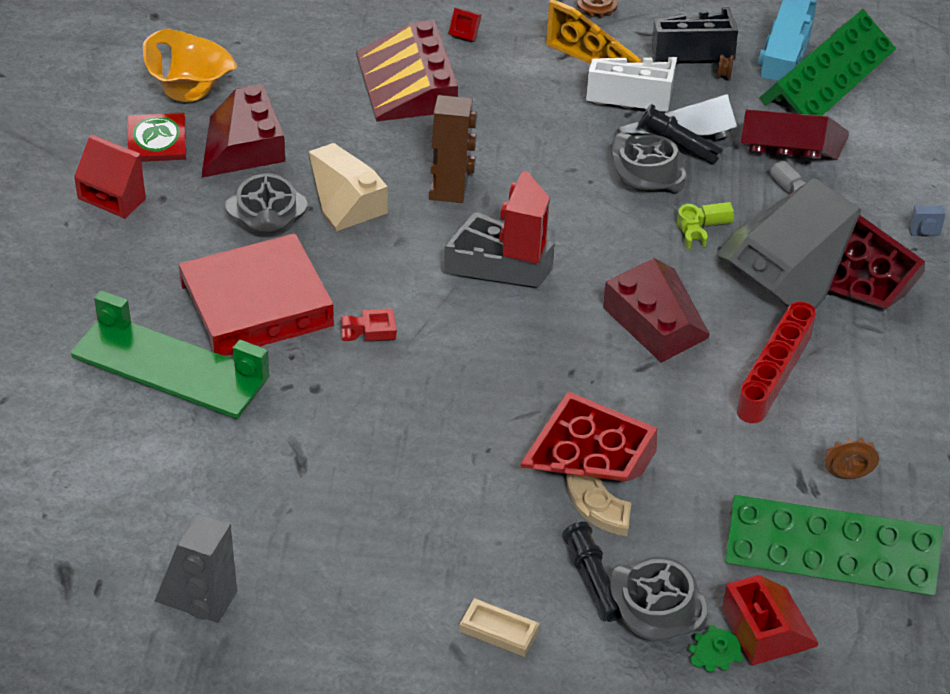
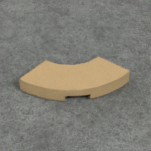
(598, 504)

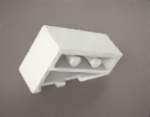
(631, 83)

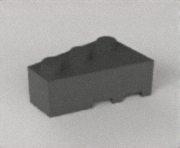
(479, 254)
(201, 571)

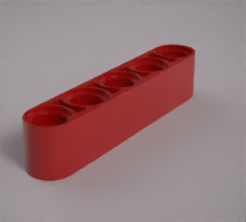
(776, 362)

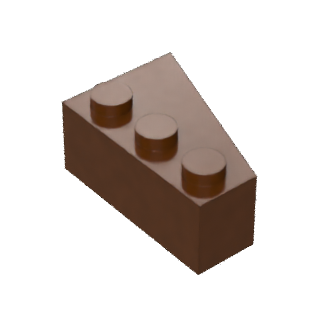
(452, 148)

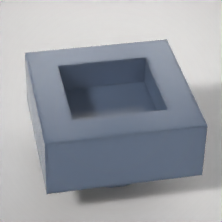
(927, 220)

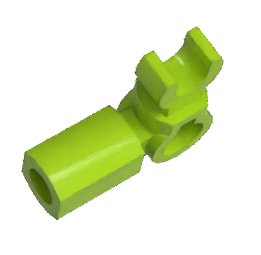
(692, 218)

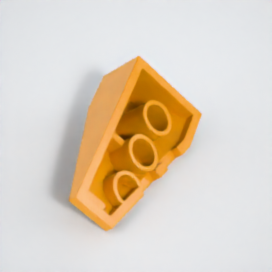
(580, 37)

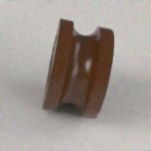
(725, 66)

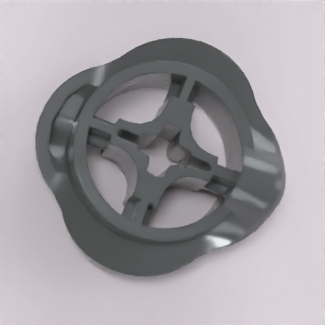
(648, 162)
(282, 202)
(665, 598)

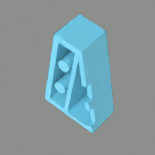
(788, 38)

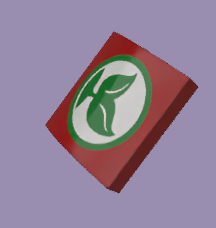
(157, 136)

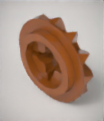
(597, 7)
(856, 466)

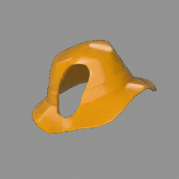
(193, 66)

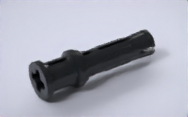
(669, 128)
(589, 559)

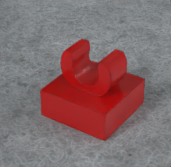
(465, 24)

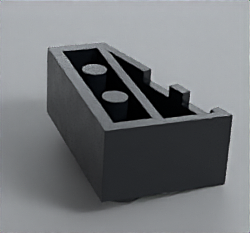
(695, 37)

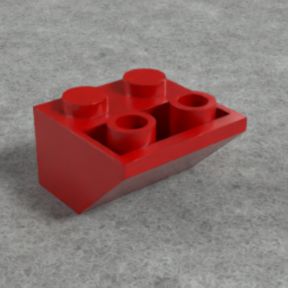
(110, 177)
(525, 220)
(765, 619)

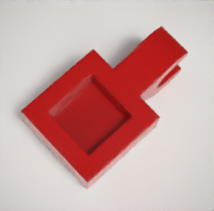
(374, 324)

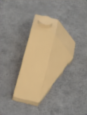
(347, 187)

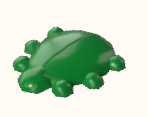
(715, 648)

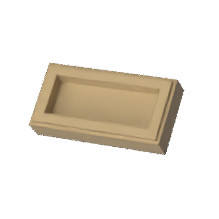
(499, 627)

